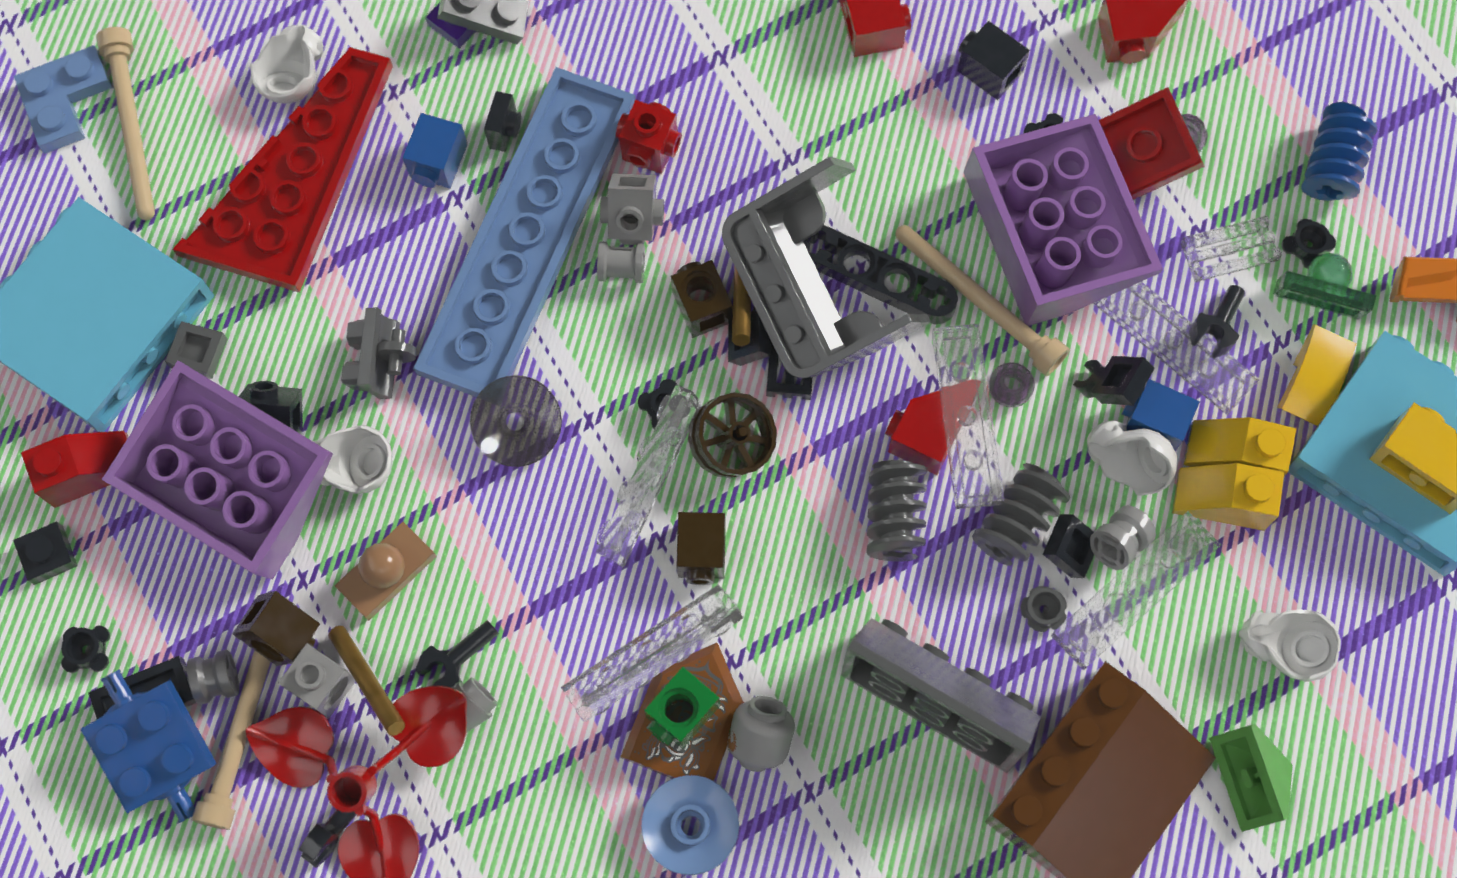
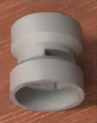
(1117, 543)

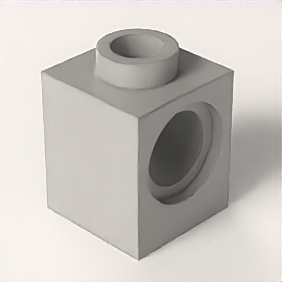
(317, 680)

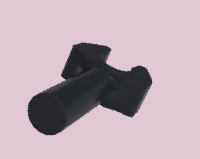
(1218, 324)
(455, 657)
(324, 837)

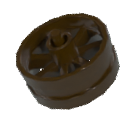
(732, 435)

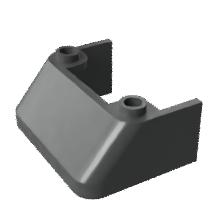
(786, 286)

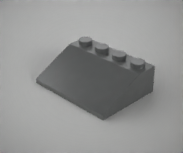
(940, 694)

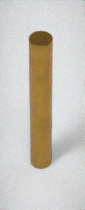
(741, 312)
(366, 680)

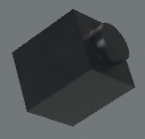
(992, 59)

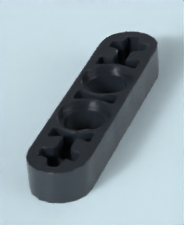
(880, 267)

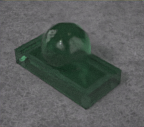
(1326, 287)

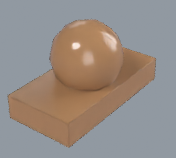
(385, 570)

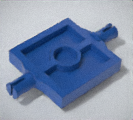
(148, 746)

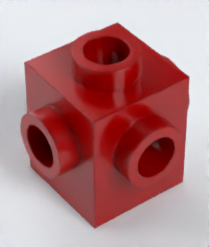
(648, 135)

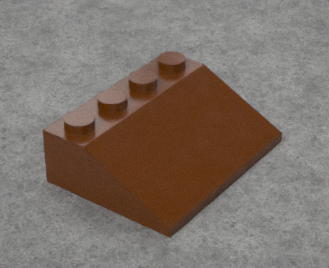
(1102, 782)

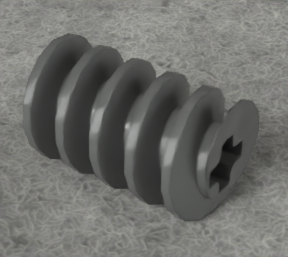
(894, 510)
(1019, 514)

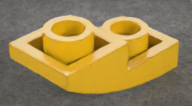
(1318, 375)

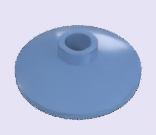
(683, 799)

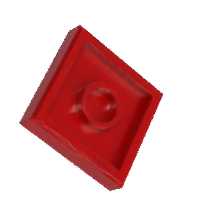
(1151, 143)

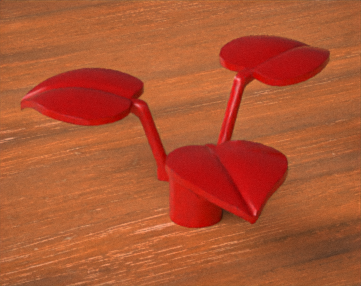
(295, 750)

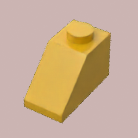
(1240, 441)
(1422, 455)
(1230, 494)

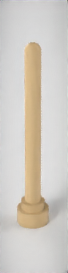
(116, 47)
(1045, 352)
(216, 806)

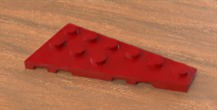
(289, 189)

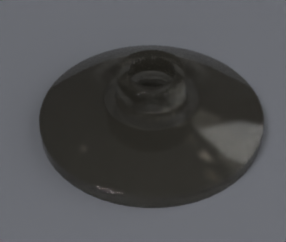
(539, 418)

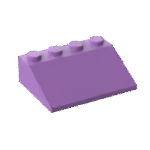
(1060, 218)
(221, 471)

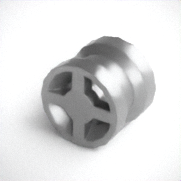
(213, 677)

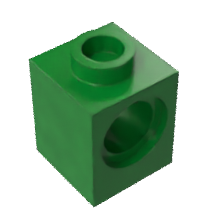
(687, 688)

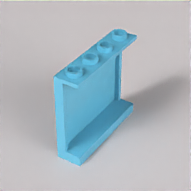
(94, 313)
(1340, 449)

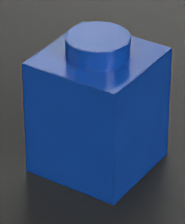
(435, 151)
(1162, 411)

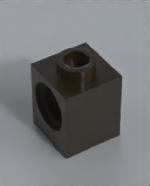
(706, 314)
(701, 547)
(276, 628)

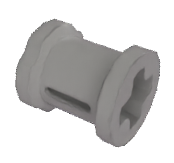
(620, 262)

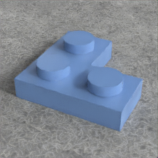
(52, 90)

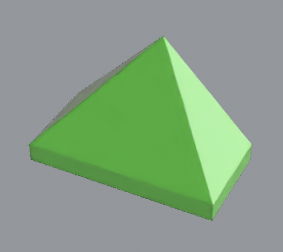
(1254, 776)

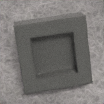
(197, 348)

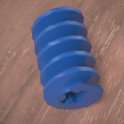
(1339, 153)

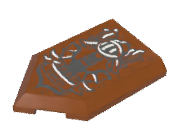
(707, 748)

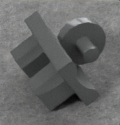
(380, 354)

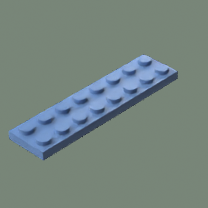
(525, 234)

